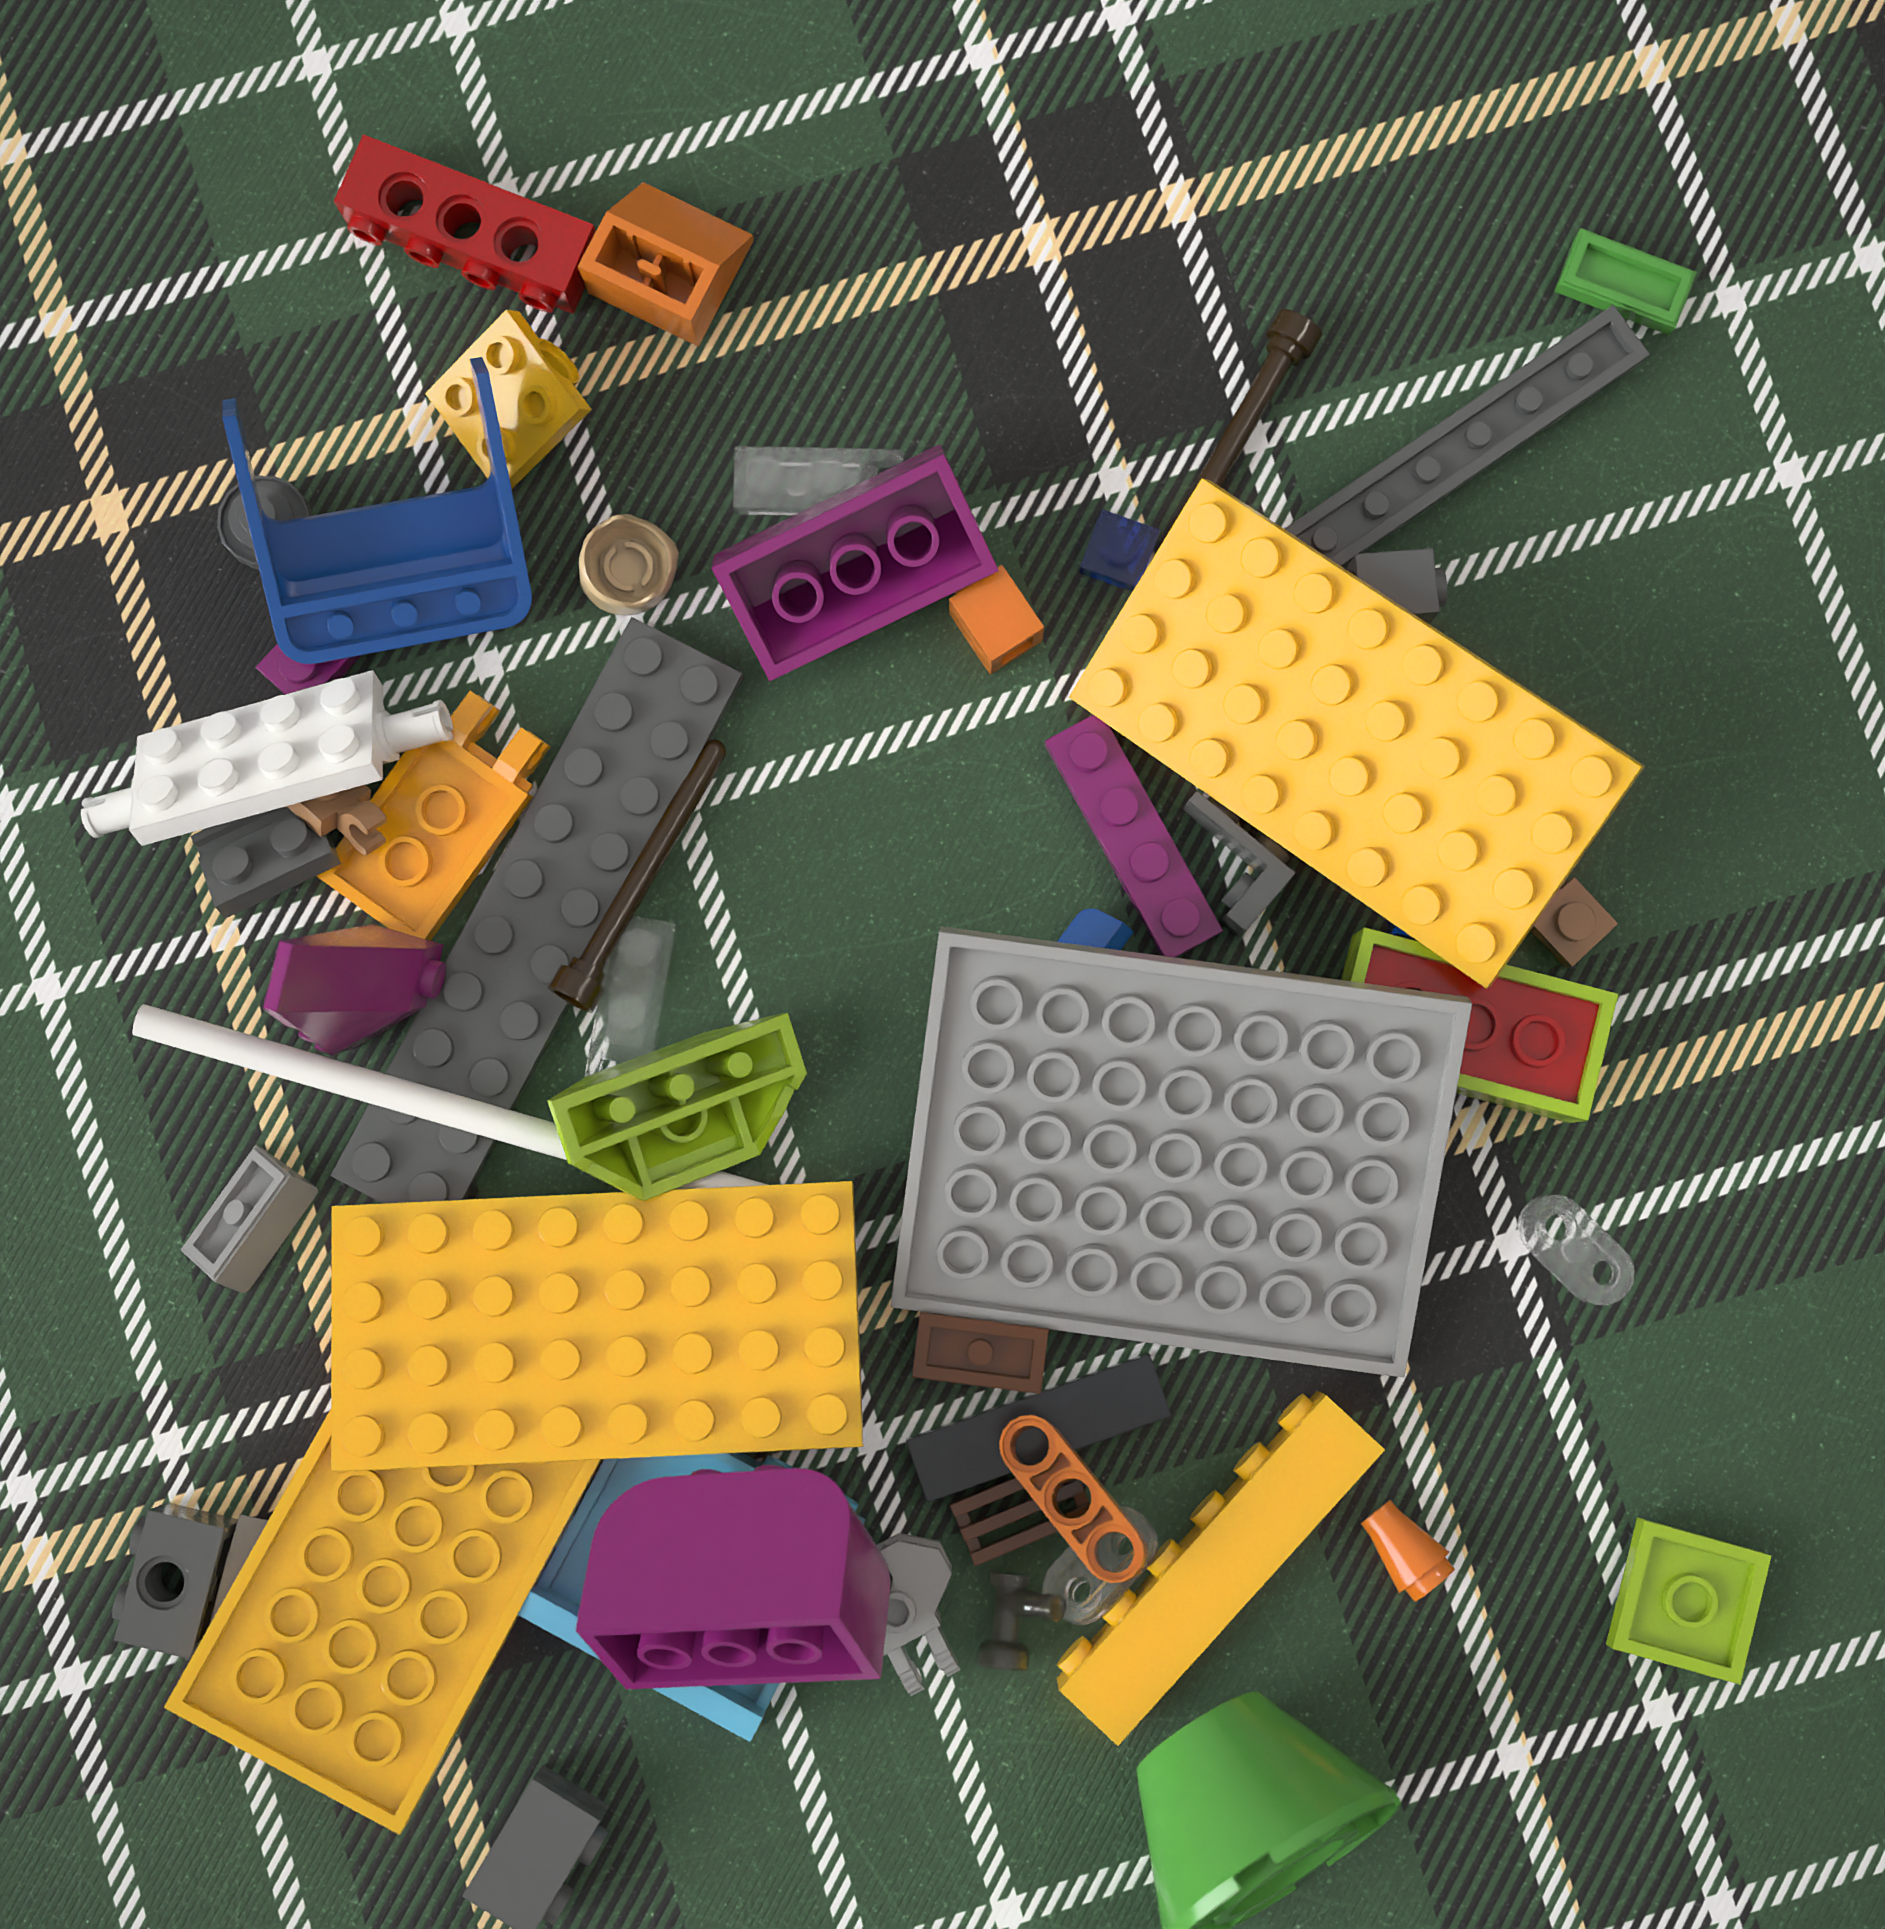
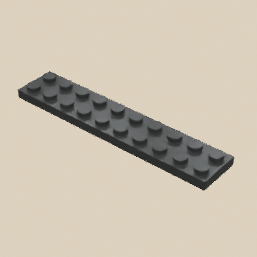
(540, 910)

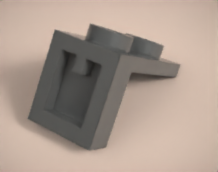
(1248, 896)

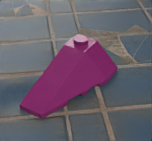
(352, 984)

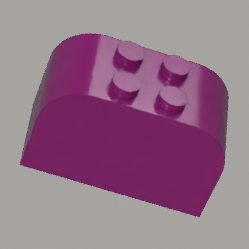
(735, 1582)

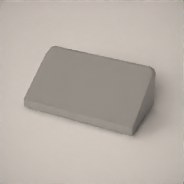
(249, 1220)

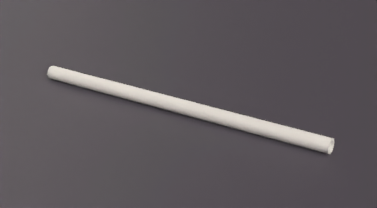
(367, 1085)

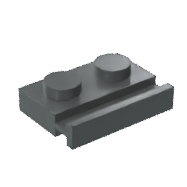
(260, 858)

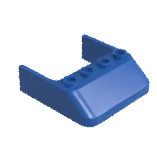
(390, 568)

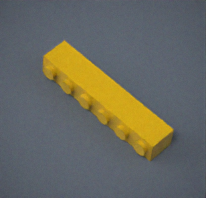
(1217, 1565)

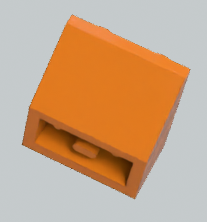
(664, 261)

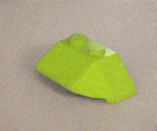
(681, 1107)

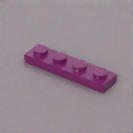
(1133, 837)

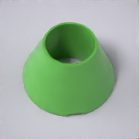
(1249, 1810)

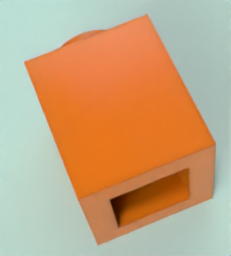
(996, 620)

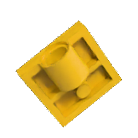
(531, 394)

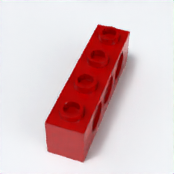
(387, 177)

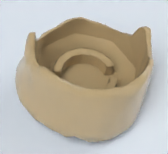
(627, 565)

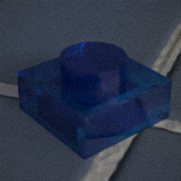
(1119, 550)

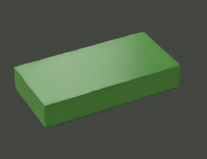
(1633, 281)

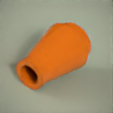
(1408, 1552)

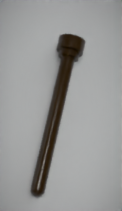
(1290, 340)
(582, 978)

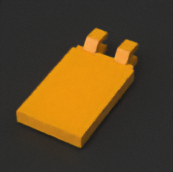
(443, 823)

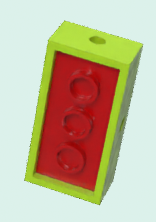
(1528, 1036)

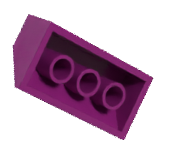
(854, 563)

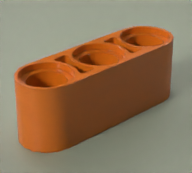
(1045, 1480)

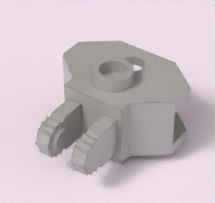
(917, 1584)

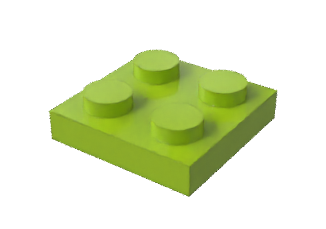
(1688, 1600)

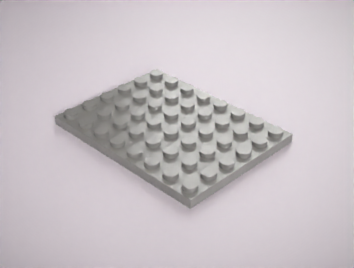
(1177, 1151)

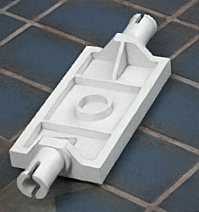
(263, 758)

